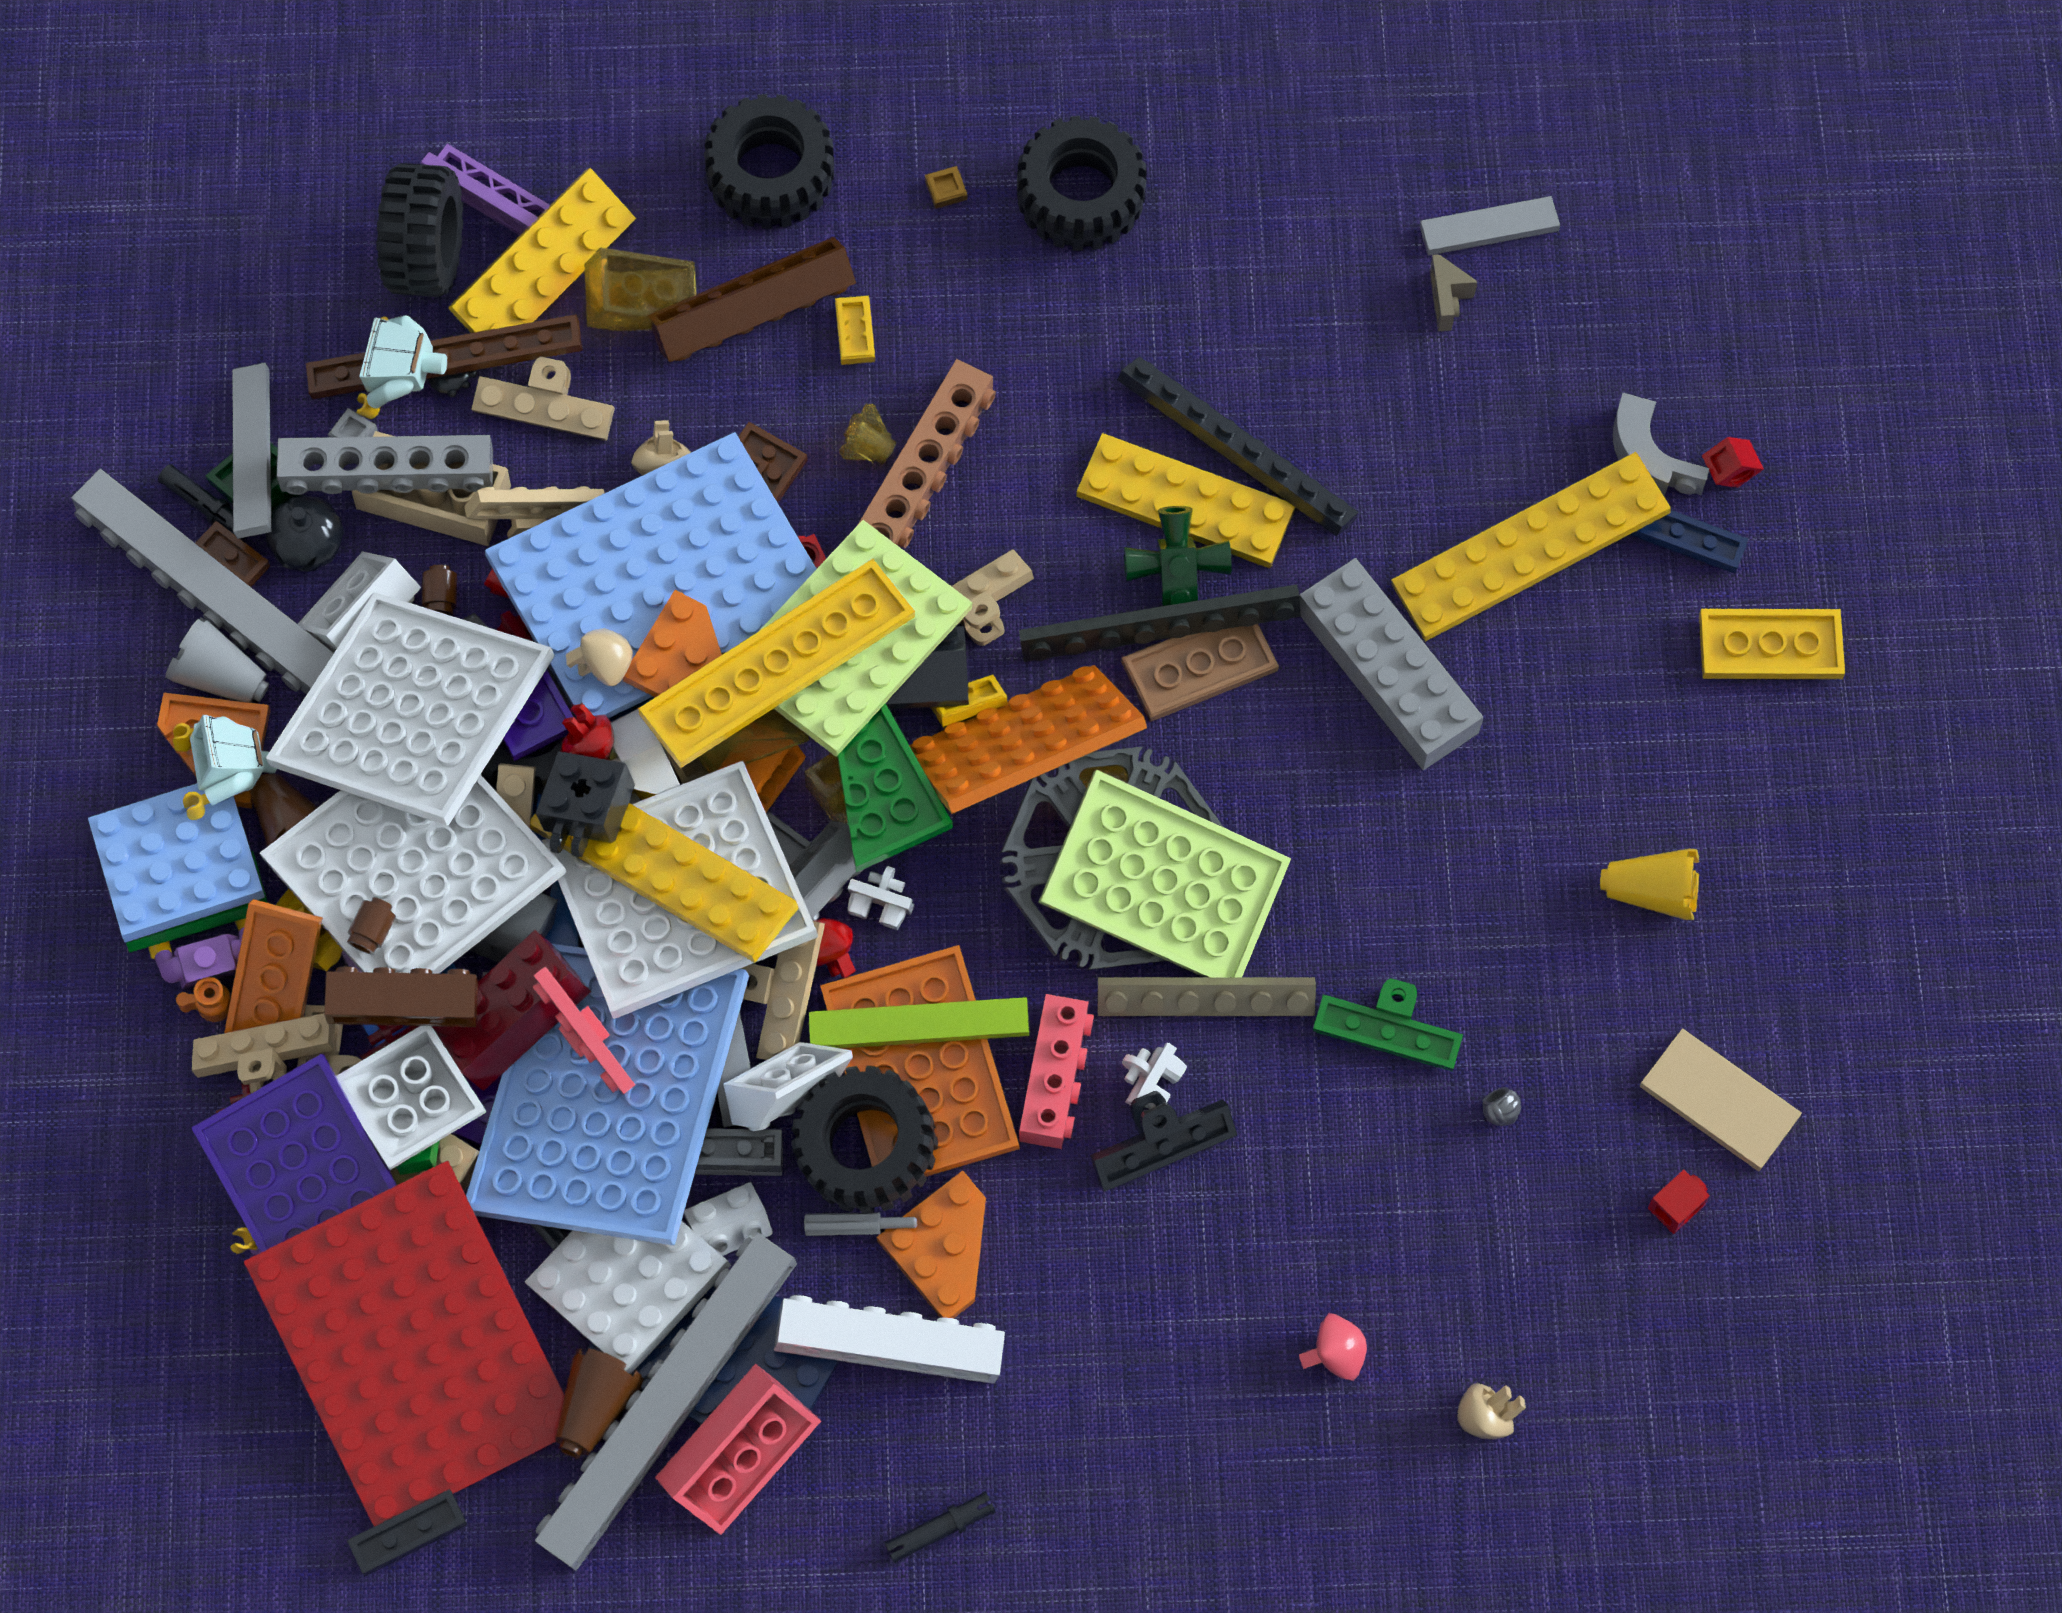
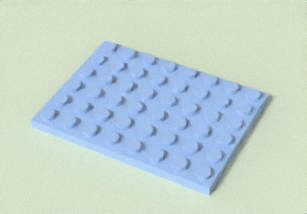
(617, 559)
(602, 1160)

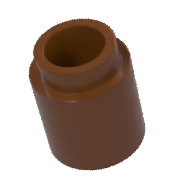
(439, 589)
(371, 925)

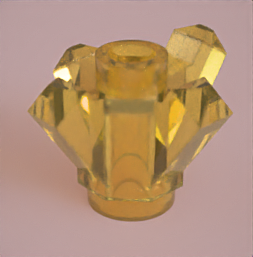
(867, 437)

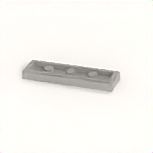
(1489, 225)

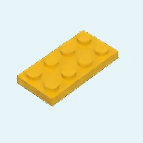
(1771, 644)

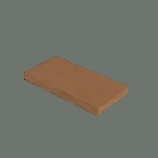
(1197, 668)

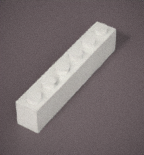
(889, 1340)

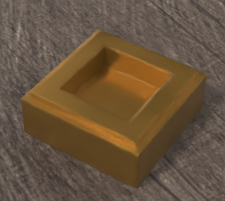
(946, 187)

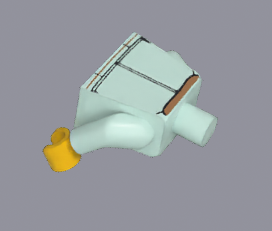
(396, 362)
(224, 757)

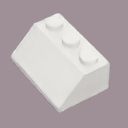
(343, 602)
(781, 1083)

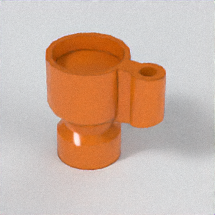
(209, 998)

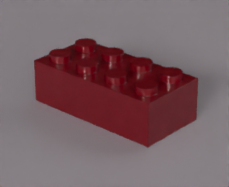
(510, 1011)

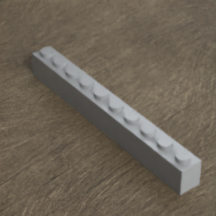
(201, 581)
(665, 1401)

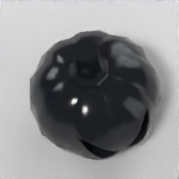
(304, 533)

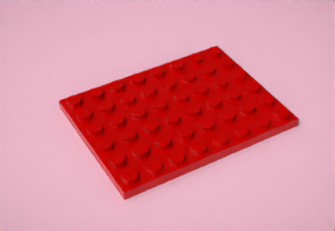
(410, 1343)

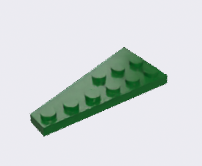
(886, 793)

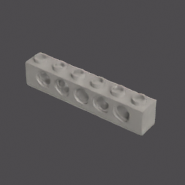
(404, 452)

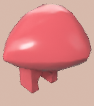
(1339, 1348)

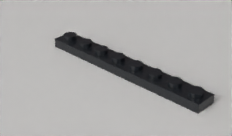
(1238, 446)

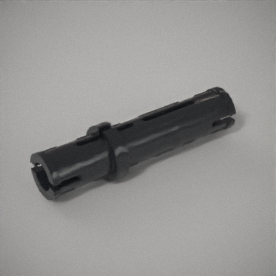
(198, 497)
(940, 1527)

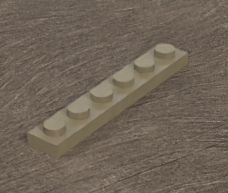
(1206, 996)

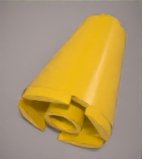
(1655, 882)

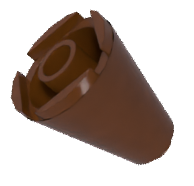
(278, 806)
(593, 1400)

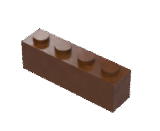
(401, 998)

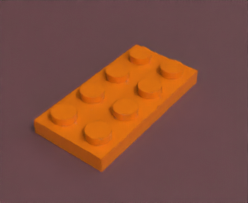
(273, 966)

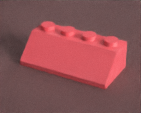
(737, 1449)

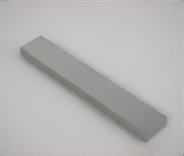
(251, 451)

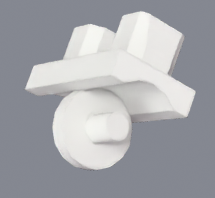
(894, 905)
(1160, 1064)

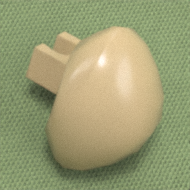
(658, 450)
(603, 654)
(1488, 1413)

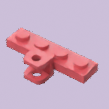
(582, 1031)

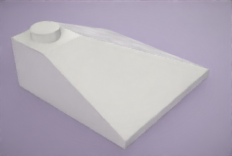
(409, 1095)

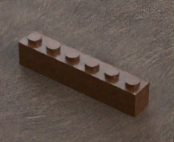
(752, 299)

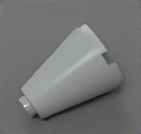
(216, 666)

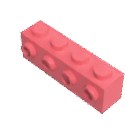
(1054, 1072)

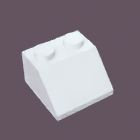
(642, 754)

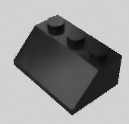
(939, 679)

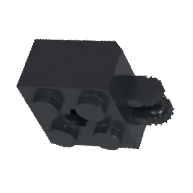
(584, 800)

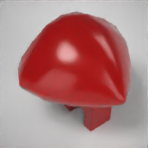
(588, 734)
(834, 948)

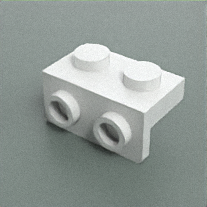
(729, 1219)

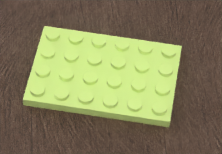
(852, 693)
(1164, 879)

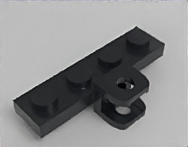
(1161, 1139)

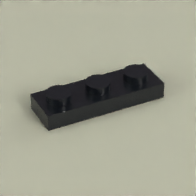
(407, 1532)

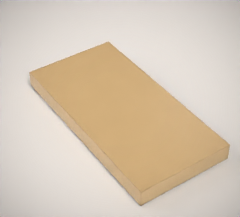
(1720, 1099)

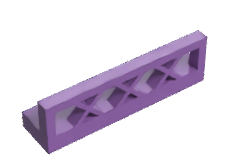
(486, 199)

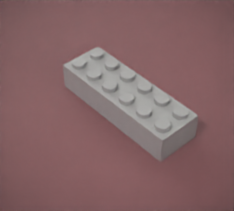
(1389, 664)

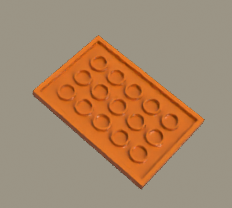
(1026, 737)
(950, 1076)

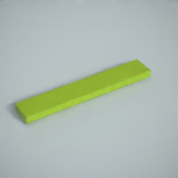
(920, 1023)

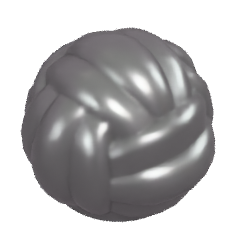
(1501, 1106)

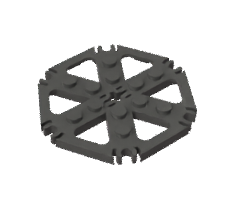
(1035, 864)

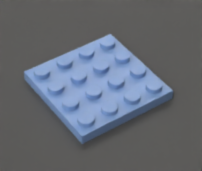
(172, 867)

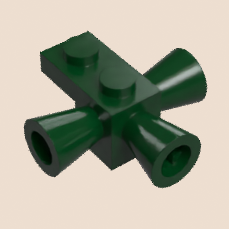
(1177, 558)

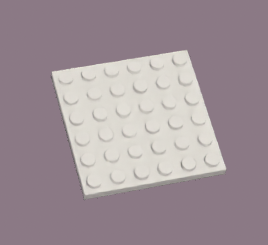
(410, 708)
(441, 879)
(644, 949)

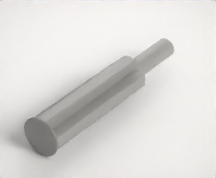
(853, 1223)

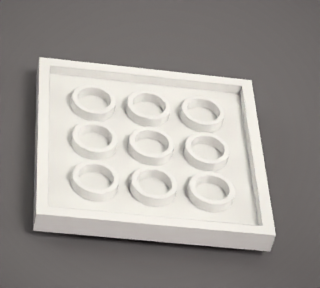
(626, 1290)

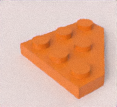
(674, 647)
(189, 710)
(944, 1247)

